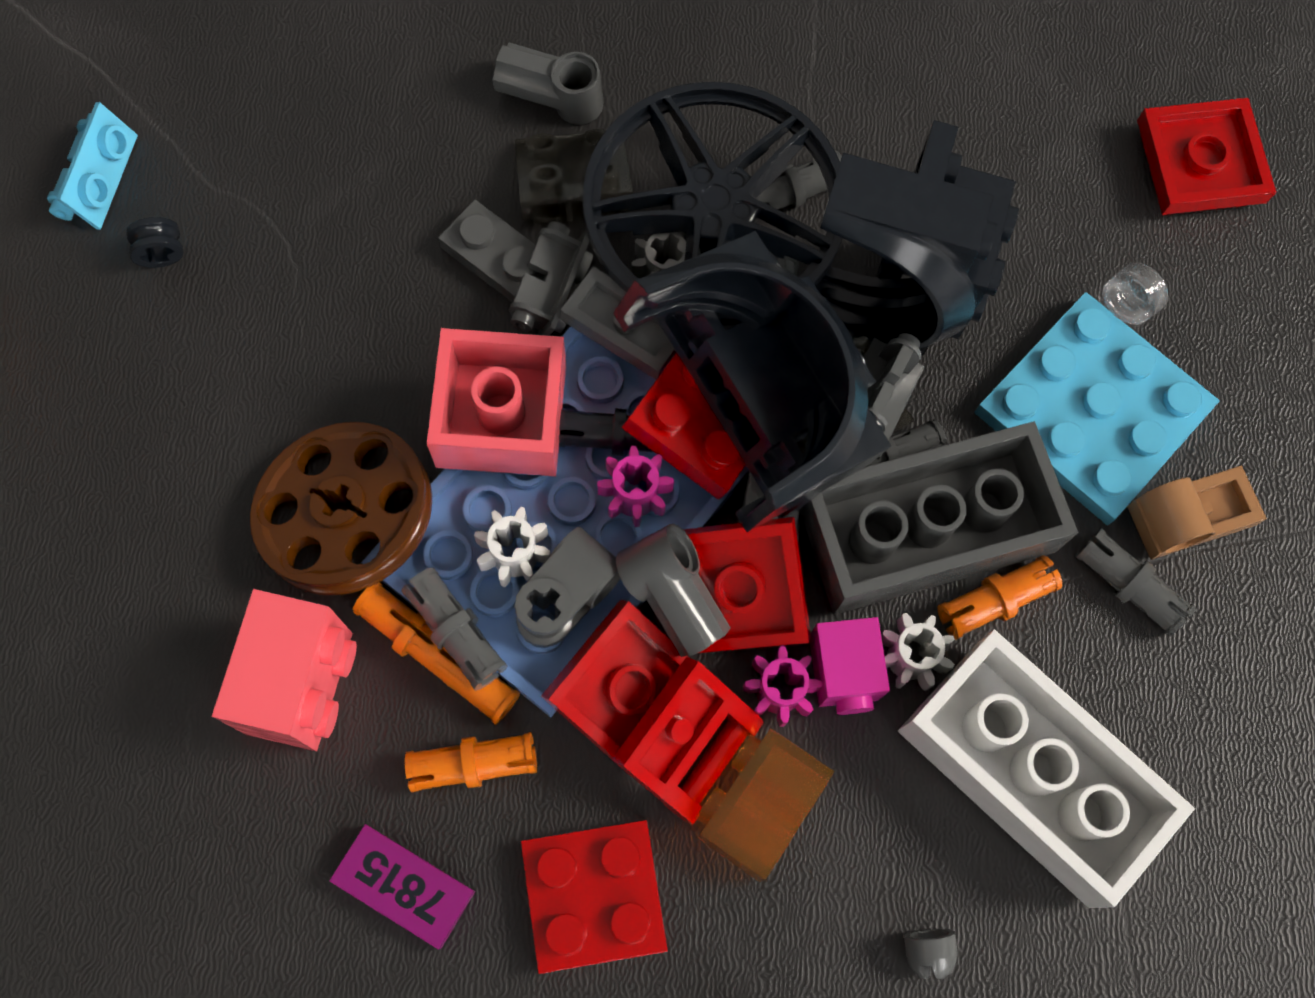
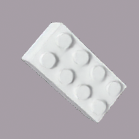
(1047, 772)

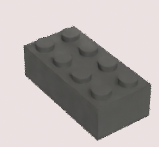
(937, 518)

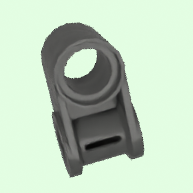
(572, 580)

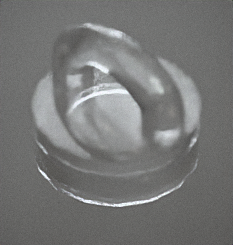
(1135, 293)

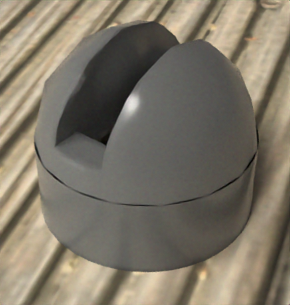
(931, 950)

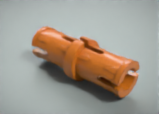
(999, 597)
(470, 762)

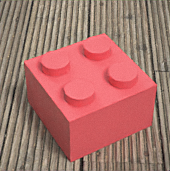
(497, 402)
(286, 671)

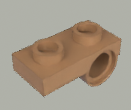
(1195, 511)

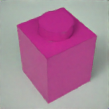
(850, 664)

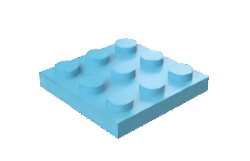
(1101, 405)

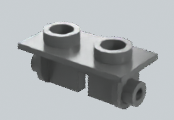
(562, 263)
(896, 375)

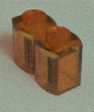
(764, 804)

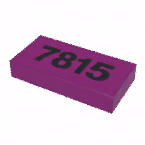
(402, 886)

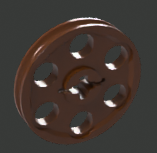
(341, 530)

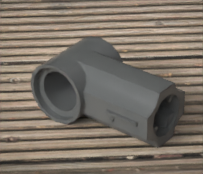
(550, 81)
(666, 574)

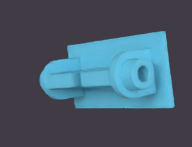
(95, 168)

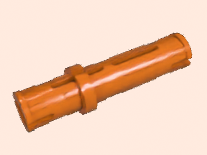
(412, 637)

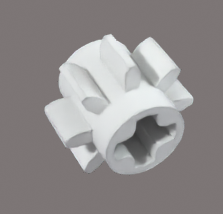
(503, 533)
(931, 649)

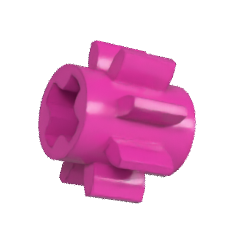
(634, 469)
(794, 674)

